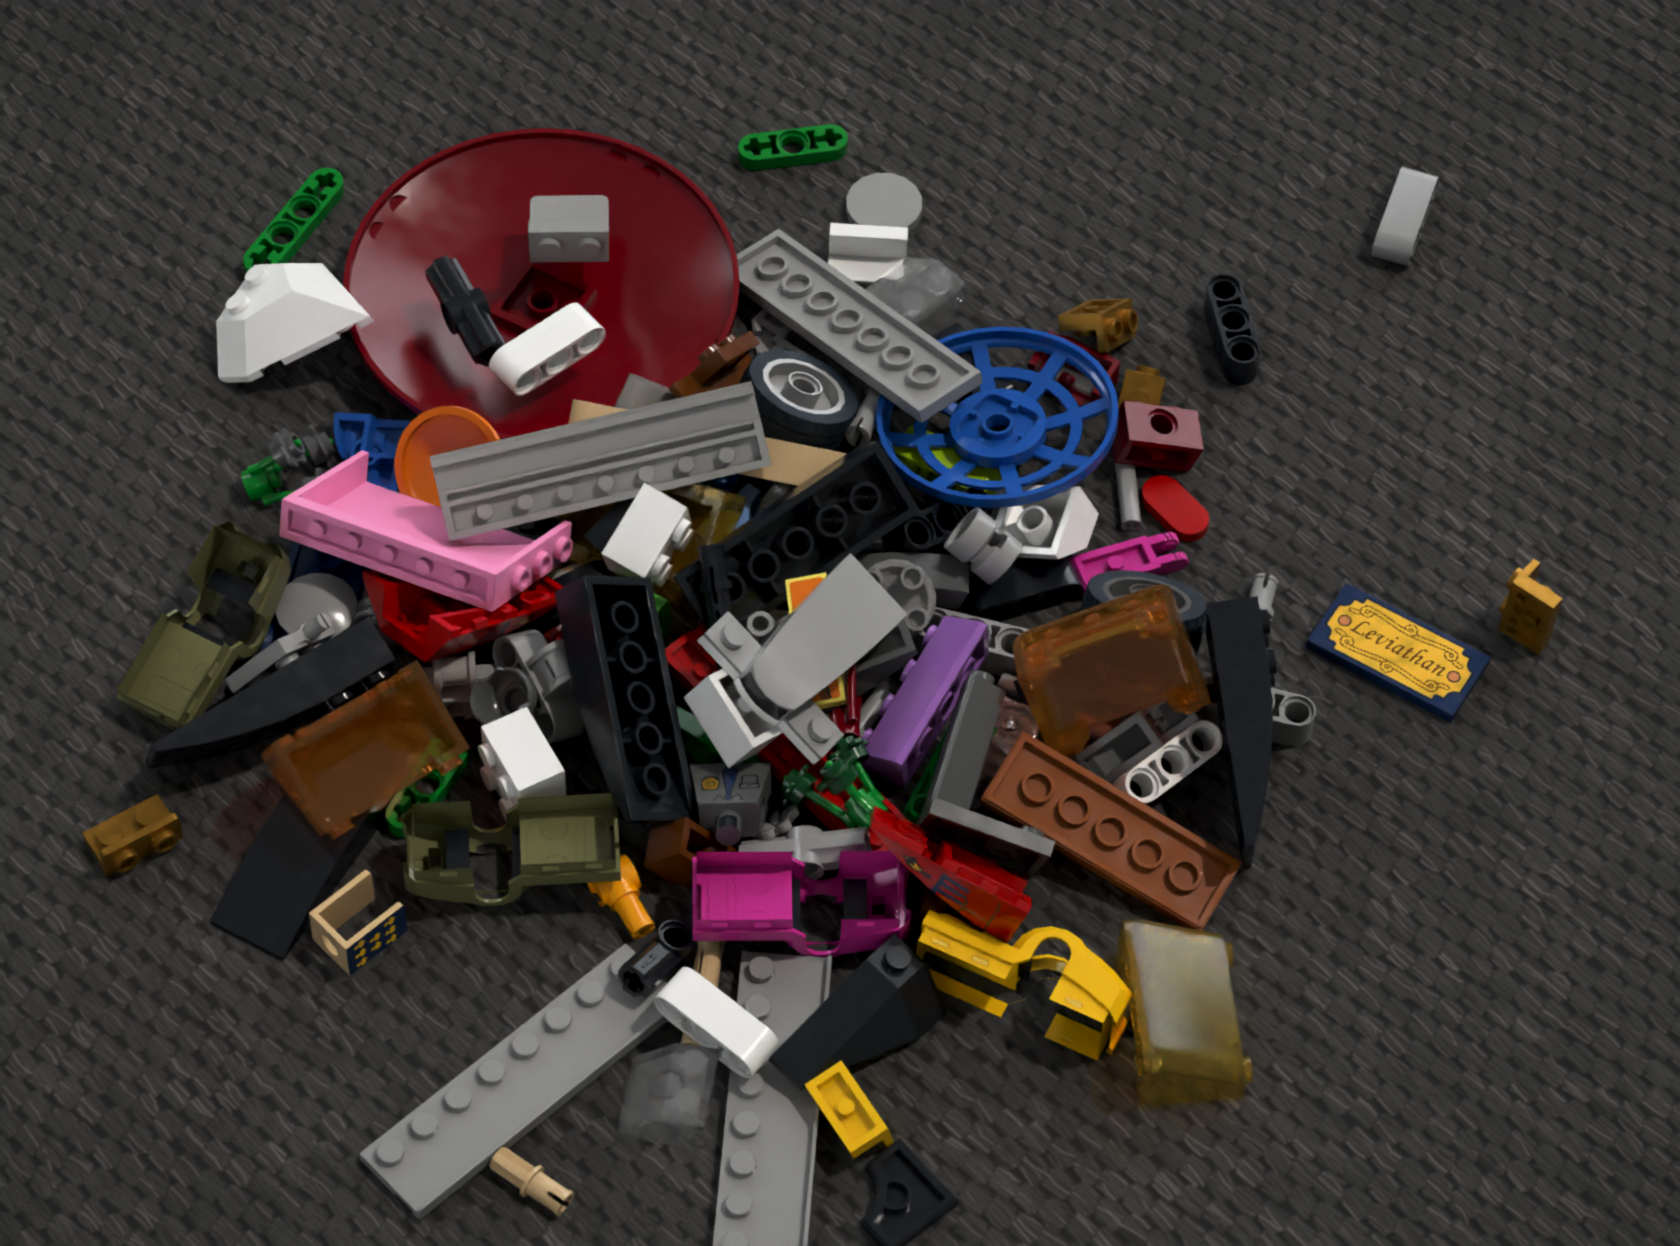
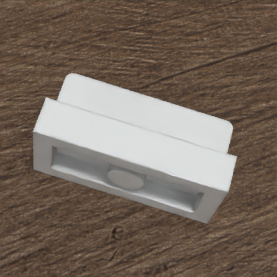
(866, 250)

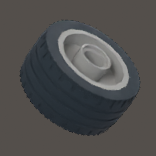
(801, 398)

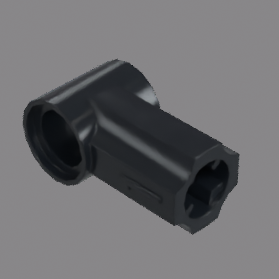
(657, 959)

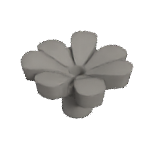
(778, 823)

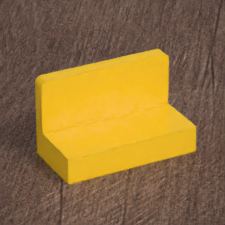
(848, 1110)

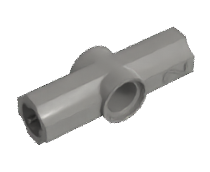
(814, 847)

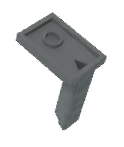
(956, 779)

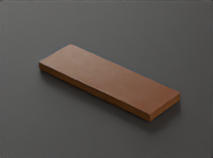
(1111, 832)

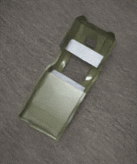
(184, 665)
(549, 840)

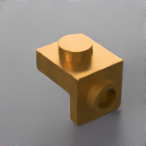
(1142, 386)

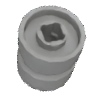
(981, 544)

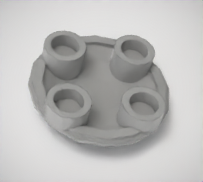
(910, 589)
(316, 594)

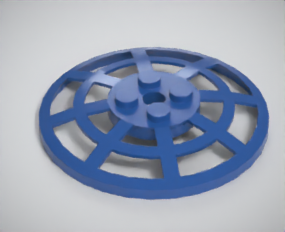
(1010, 408)

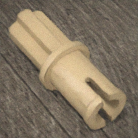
(530, 1180)

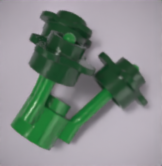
(838, 774)

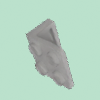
(569, 228)

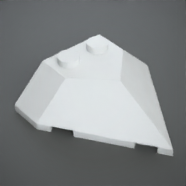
(282, 316)

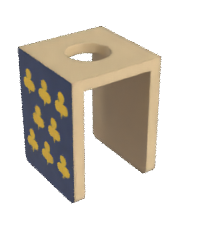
(366, 943)

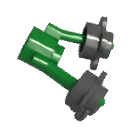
(287, 451)

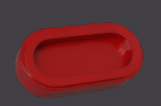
(1175, 508)

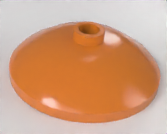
(431, 434)

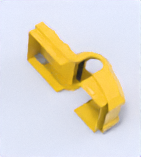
(1085, 982)

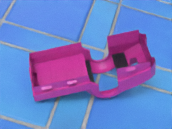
(761, 895)

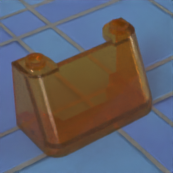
(1108, 666)
(366, 751)

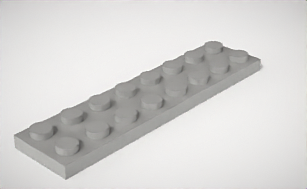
(854, 327)

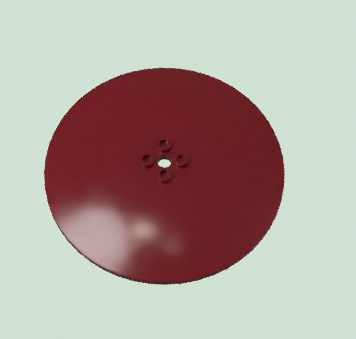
(658, 297)

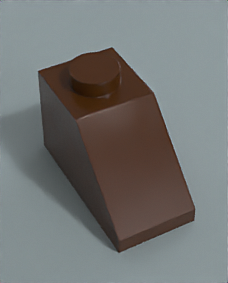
(673, 848)

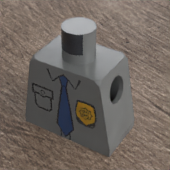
(732, 800)

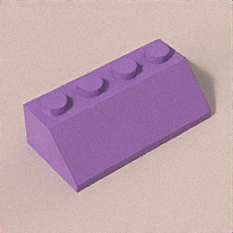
(925, 699)

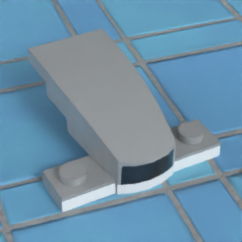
(806, 653)

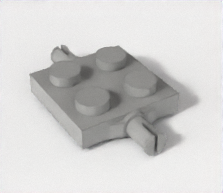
(282, 653)

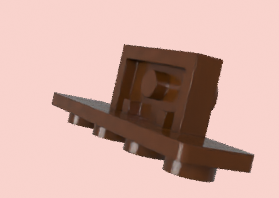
(719, 367)

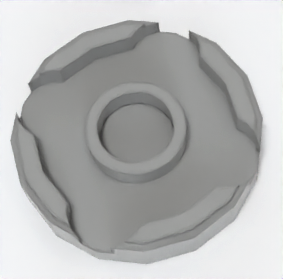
(884, 201)

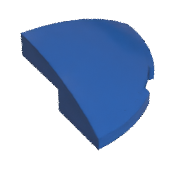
(377, 436)

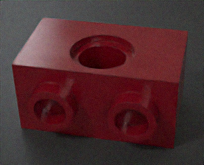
(1157, 436)

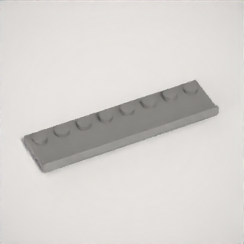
(600, 460)
(513, 1087)
(767, 1119)

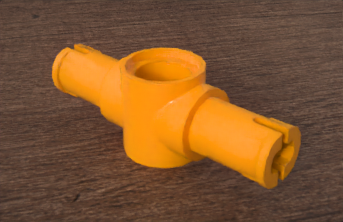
(624, 899)

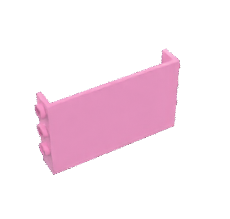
(410, 538)

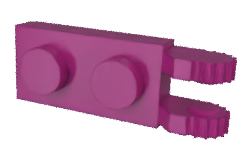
(1133, 555)

